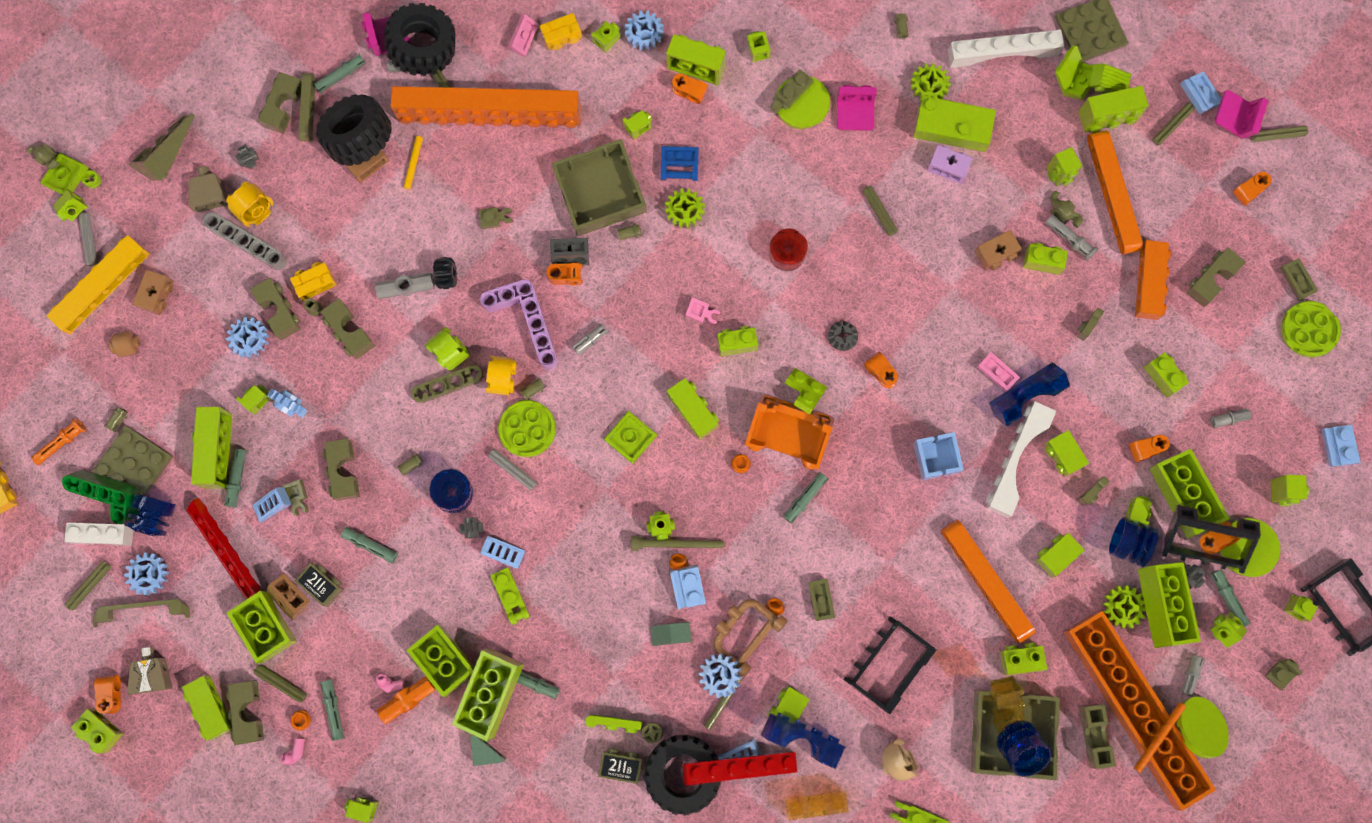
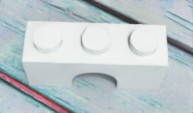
(98, 534)

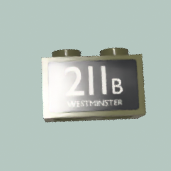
(319, 584)
(620, 767)

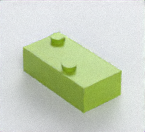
(954, 123)
(211, 447)
(1187, 485)
(1168, 605)
(487, 694)

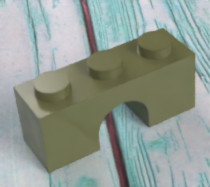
(284, 88)
(1224, 264)
(337, 316)
(284, 322)
(336, 454)
(1093, 722)
(243, 729)

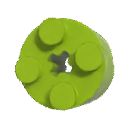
(448, 349)

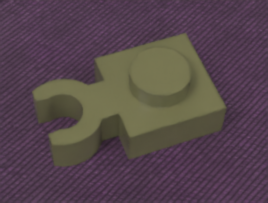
(492, 217)
(1087, 327)
(297, 493)
(1090, 495)

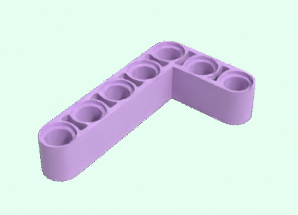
(530, 316)

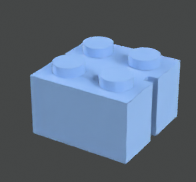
(938, 457)

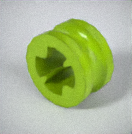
(90, 173)

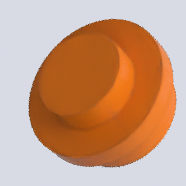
(740, 463)
(678, 561)
(775, 606)
(300, 720)

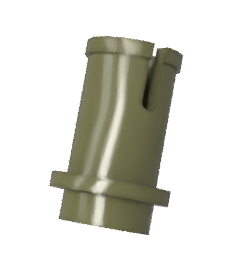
(901, 25)
(629, 232)
(314, 308)
(532, 388)
(116, 419)
(410, 464)

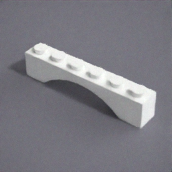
(1030, 44)
(1005, 495)

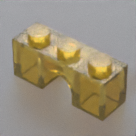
(1008, 700)
(816, 805)

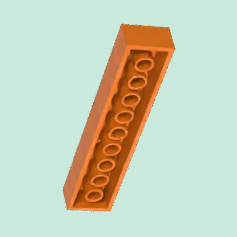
(486, 106)
(1138, 709)

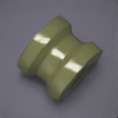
(651, 735)

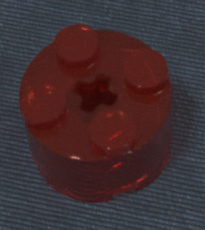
(796, 243)

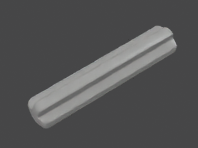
(87, 238)
(512, 469)

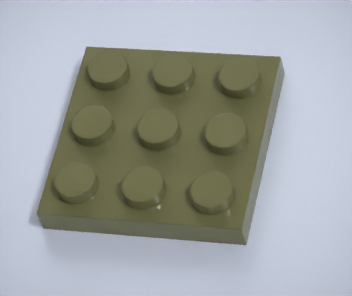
(1092, 29)
(133, 461)

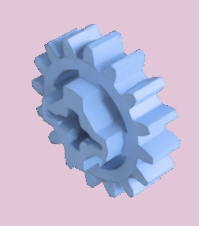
(645, 37)
(253, 343)
(287, 402)
(155, 572)
(728, 673)

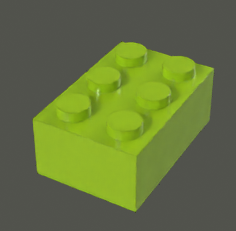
(696, 59)
(1113, 109)
(261, 627)
(441, 660)

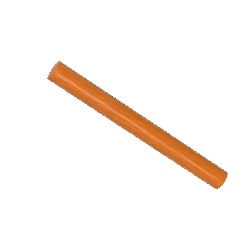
(1151, 749)

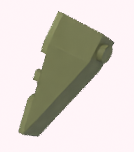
(159, 158)

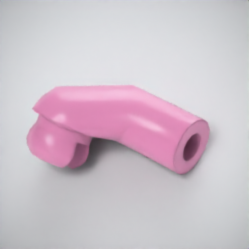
(388, 685)
(295, 754)

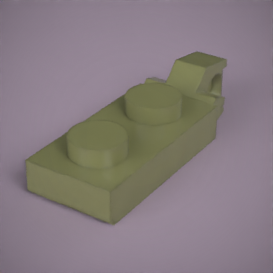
(791, 91)

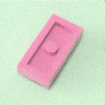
(523, 35)
(998, 372)

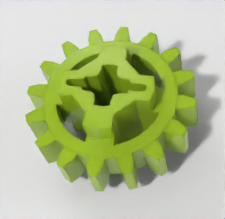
(921, 84)
(677, 209)
(1124, 615)

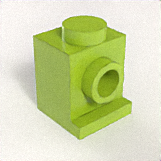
(758, 39)
(603, 40)
(637, 124)
(69, 206)
(254, 398)
(1139, 510)
(1300, 608)
(360, 809)

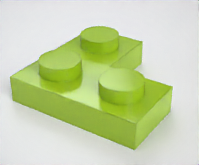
(809, 389)

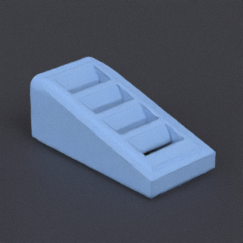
(283, 502)
(487, 545)
(752, 743)

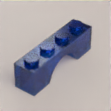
(1047, 381)
(782, 732)

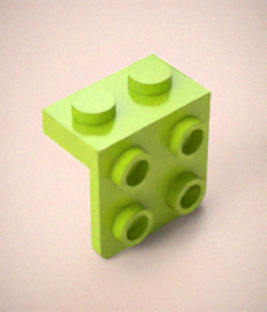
(1074, 74)

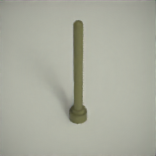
(638, 543)

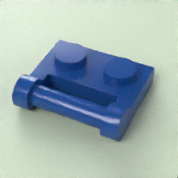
(679, 157)

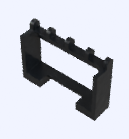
(1189, 517)
(1352, 572)
(923, 659)

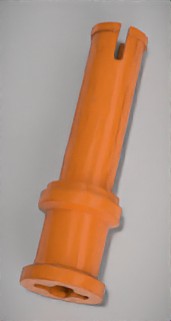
(66, 435)

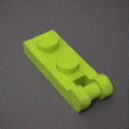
(509, 595)
(612, 723)

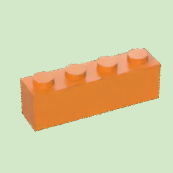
(1152, 280)

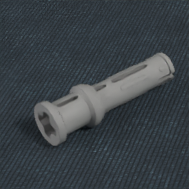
(1078, 243)

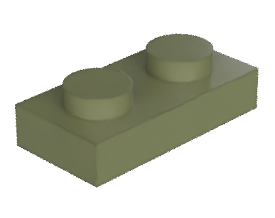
(1299, 279)
(821, 599)

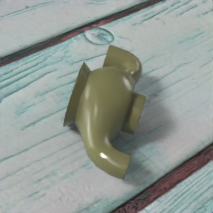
(44, 155)
(1064, 210)

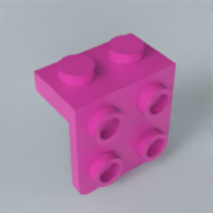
(375, 32)
(856, 108)
(1240, 115)

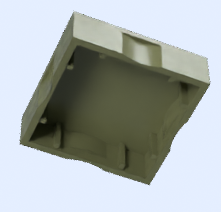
(599, 187)
(1038, 710)

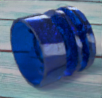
(453, 480)
(149, 515)
(1133, 542)
(1023, 748)

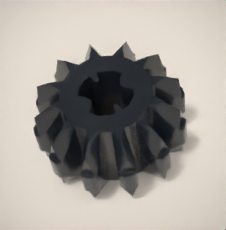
(445, 273)

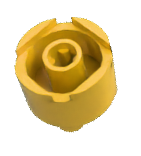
(249, 204)
(500, 375)

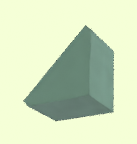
(671, 634)
(484, 753)

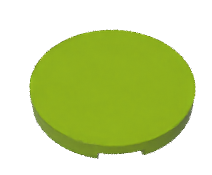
(809, 108)
(1310, 329)
(527, 428)
(1265, 553)
(1203, 728)

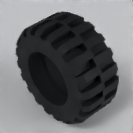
(420, 19)
(354, 130)
(656, 784)

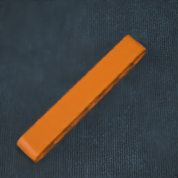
(1115, 192)
(988, 581)

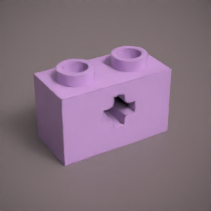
(940, 164)

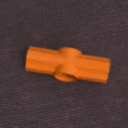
(405, 700)

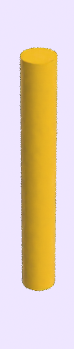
(413, 162)

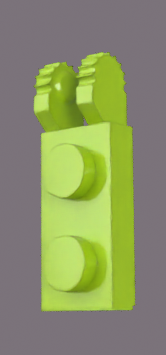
(915, 815)

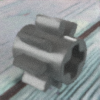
(247, 156)
(471, 527)
(1194, 576)

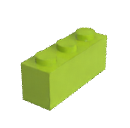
(693, 408)
(207, 708)

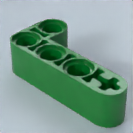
(105, 490)

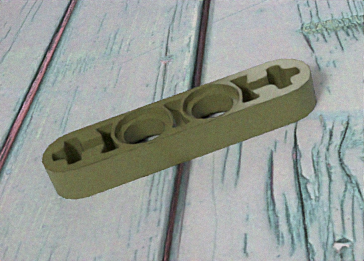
(307, 107)
(447, 386)

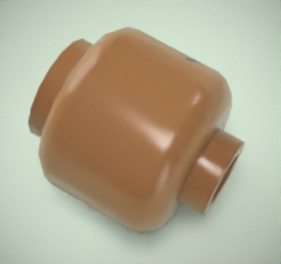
(124, 344)

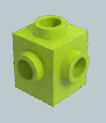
(660, 533)
(1228, 629)

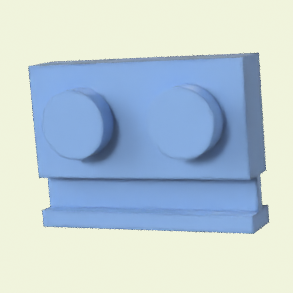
(1201, 92)
(1341, 445)
(687, 587)

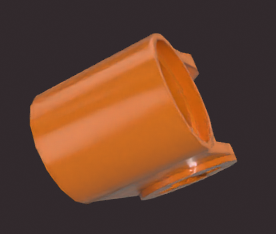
(690, 88)
(1251, 189)
(566, 274)
(880, 367)
(1146, 448)
(1219, 540)
(107, 691)

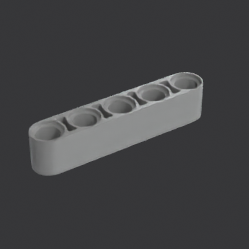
(239, 235)

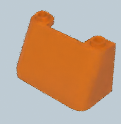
(790, 430)

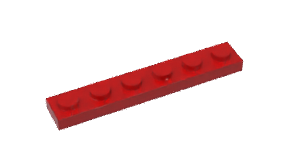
(222, 548)
(739, 768)

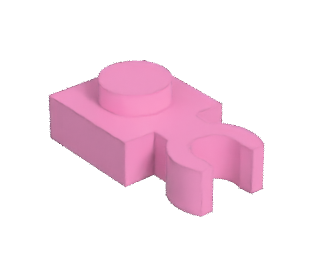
(699, 310)

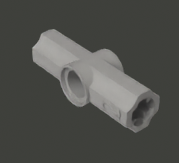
(392, 288)

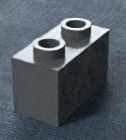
(569, 251)

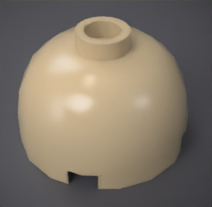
(898, 762)

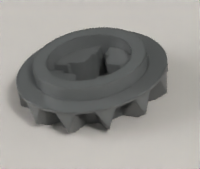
(837, 342)

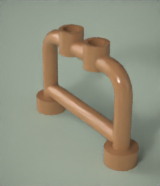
(736, 613)

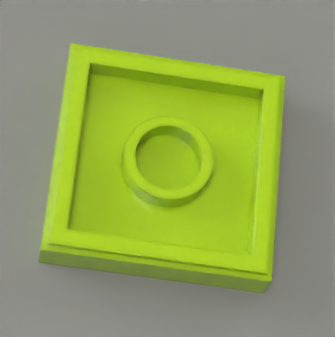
(65, 175)
(630, 437)

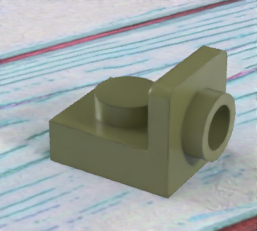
(1283, 672)

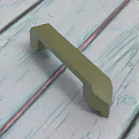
(105, 613)

